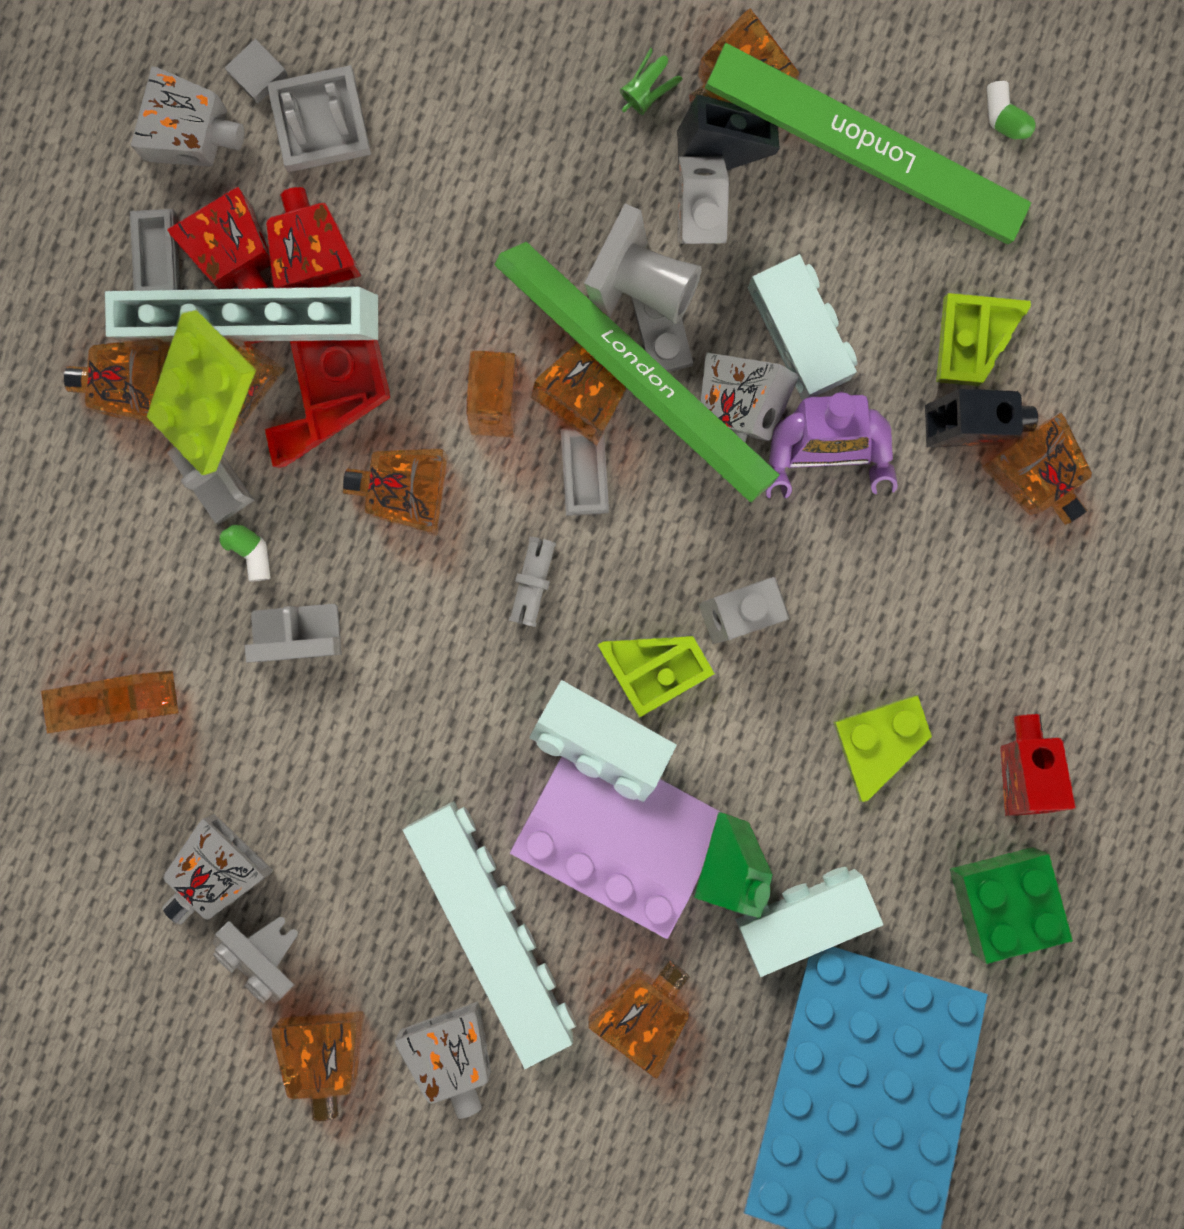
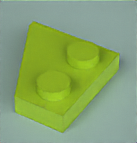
(974, 335)
(656, 668)
(881, 742)

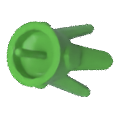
(637, 90)

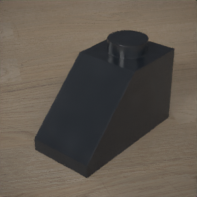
(725, 130)

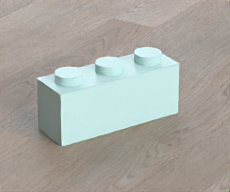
(803, 326)
(602, 742)
(810, 920)

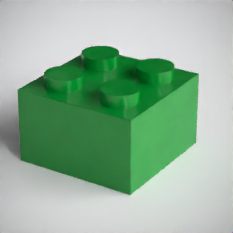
(1011, 905)

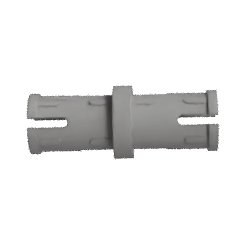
(532, 581)

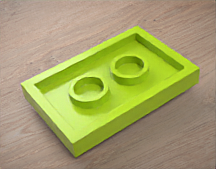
(200, 392)

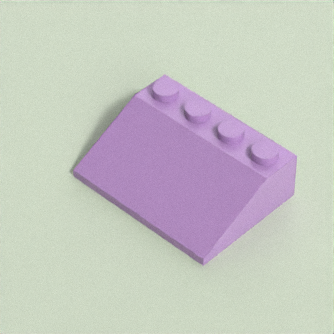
(617, 848)

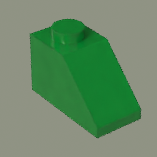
(735, 869)

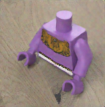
(833, 434)

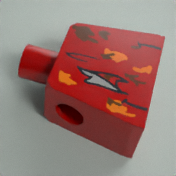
(225, 242)
(307, 245)
(1035, 771)

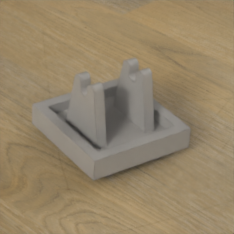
(319, 118)
(257, 957)

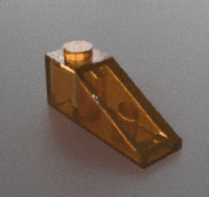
(110, 701)

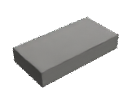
(154, 250)
(584, 474)

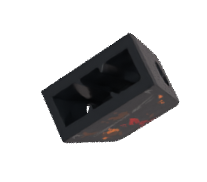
(977, 418)

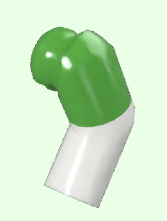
(1006, 117)
(249, 546)

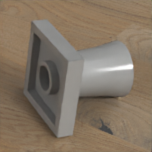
(645, 275)

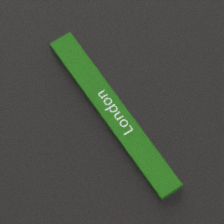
(867, 144)
(637, 370)

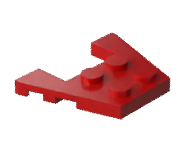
(337, 388)

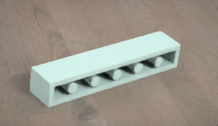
(247, 313)
(490, 934)

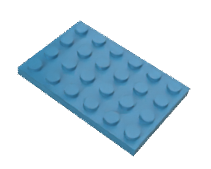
(867, 1098)

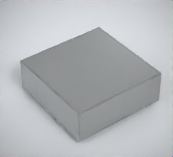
(255, 69)

